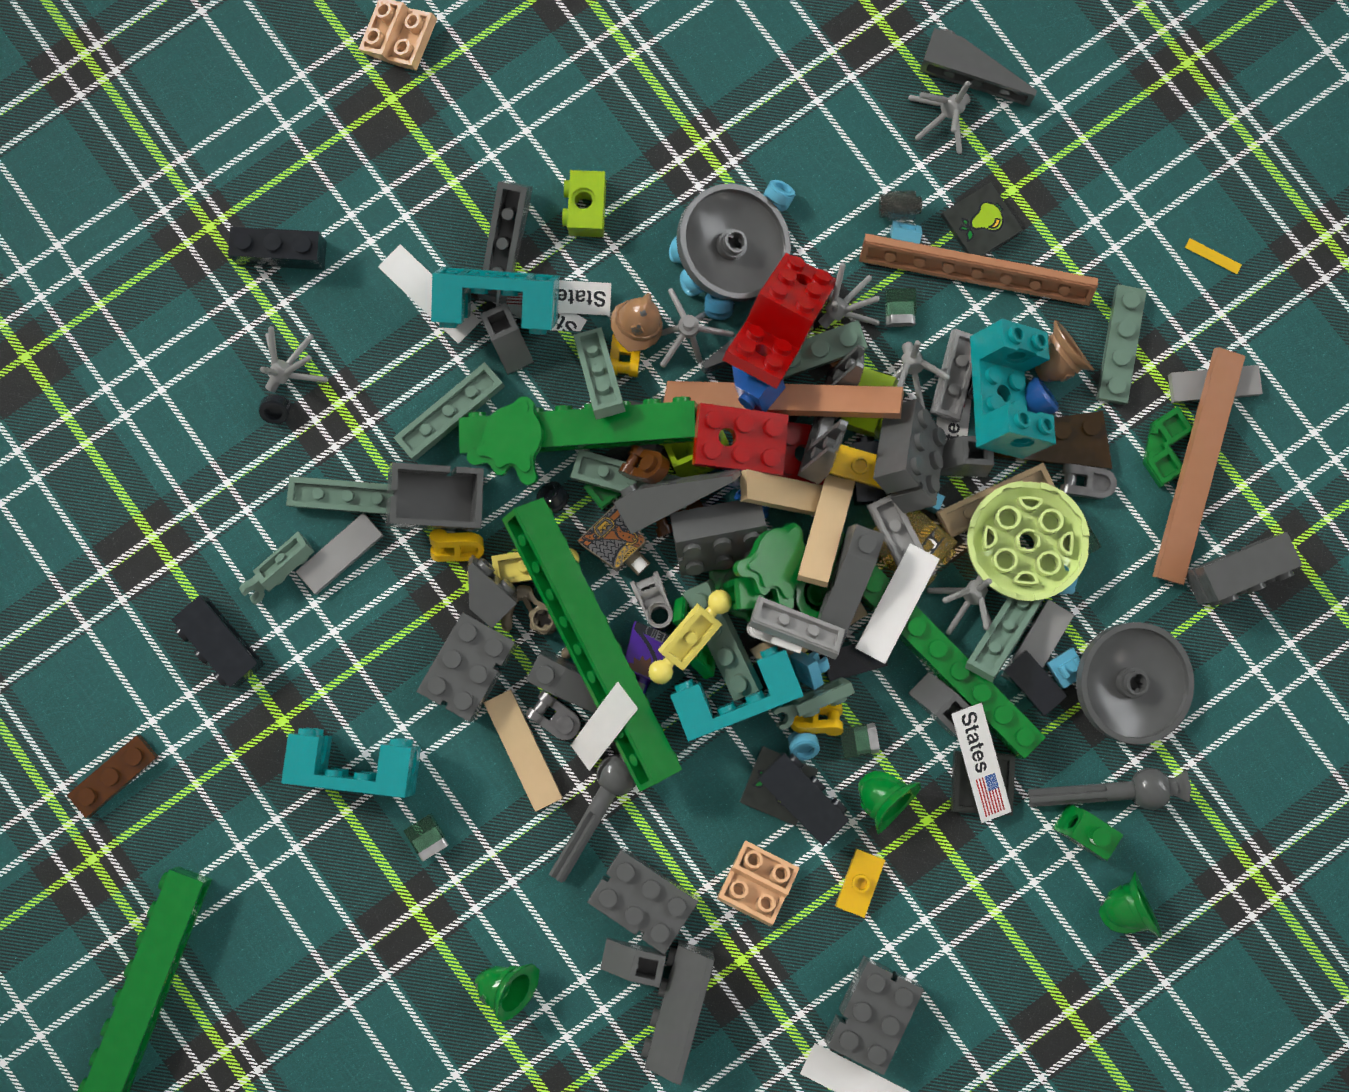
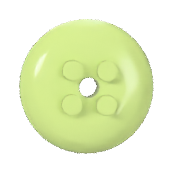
(1052, 522)

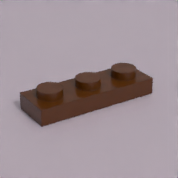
(112, 776)

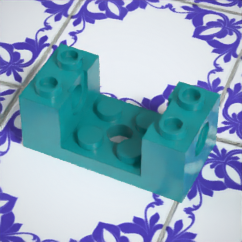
(454, 287)
(999, 363)
(696, 711)
(308, 763)

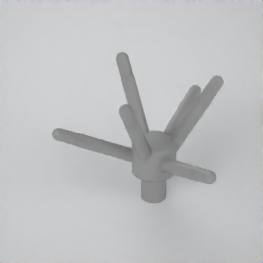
(950, 107)
(839, 307)
(688, 328)
(913, 364)
(282, 370)
(973, 594)

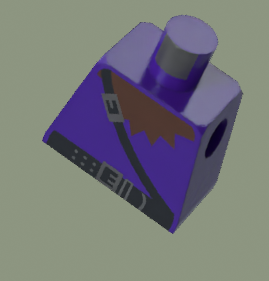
(644, 651)

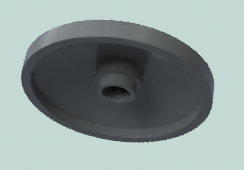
(731, 241)
(1135, 683)

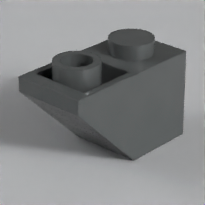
(506, 338)
(964, 459)
(488, 594)
(938, 701)
(633, 962)

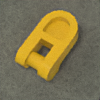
(631, 367)
(455, 546)
(832, 726)

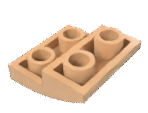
(398, 34)
(758, 883)

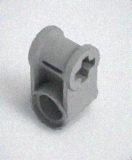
(653, 599)

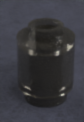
(899, 205)

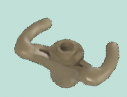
(539, 616)

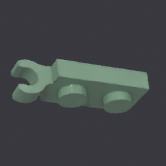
(277, 567)
(831, 693)

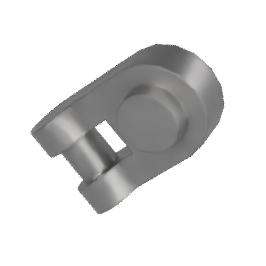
(1097, 484)
(563, 724)

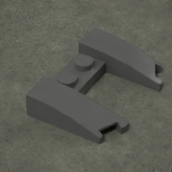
(824, 436)

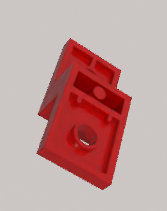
(780, 320)
(760, 441)

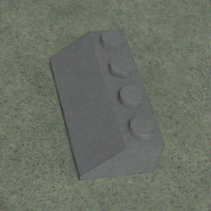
(679, 1010)

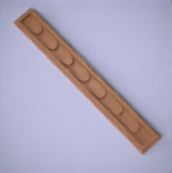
(978, 269)
(802, 399)
(1198, 466)

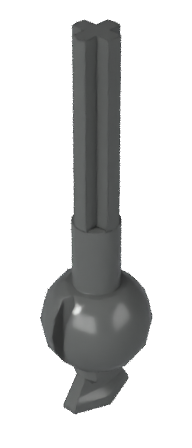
(613, 780)
(1147, 788)

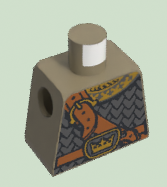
(614, 544)

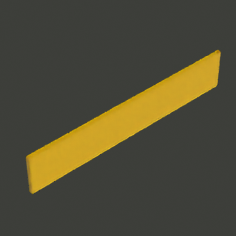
(1213, 256)

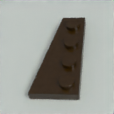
(1079, 441)

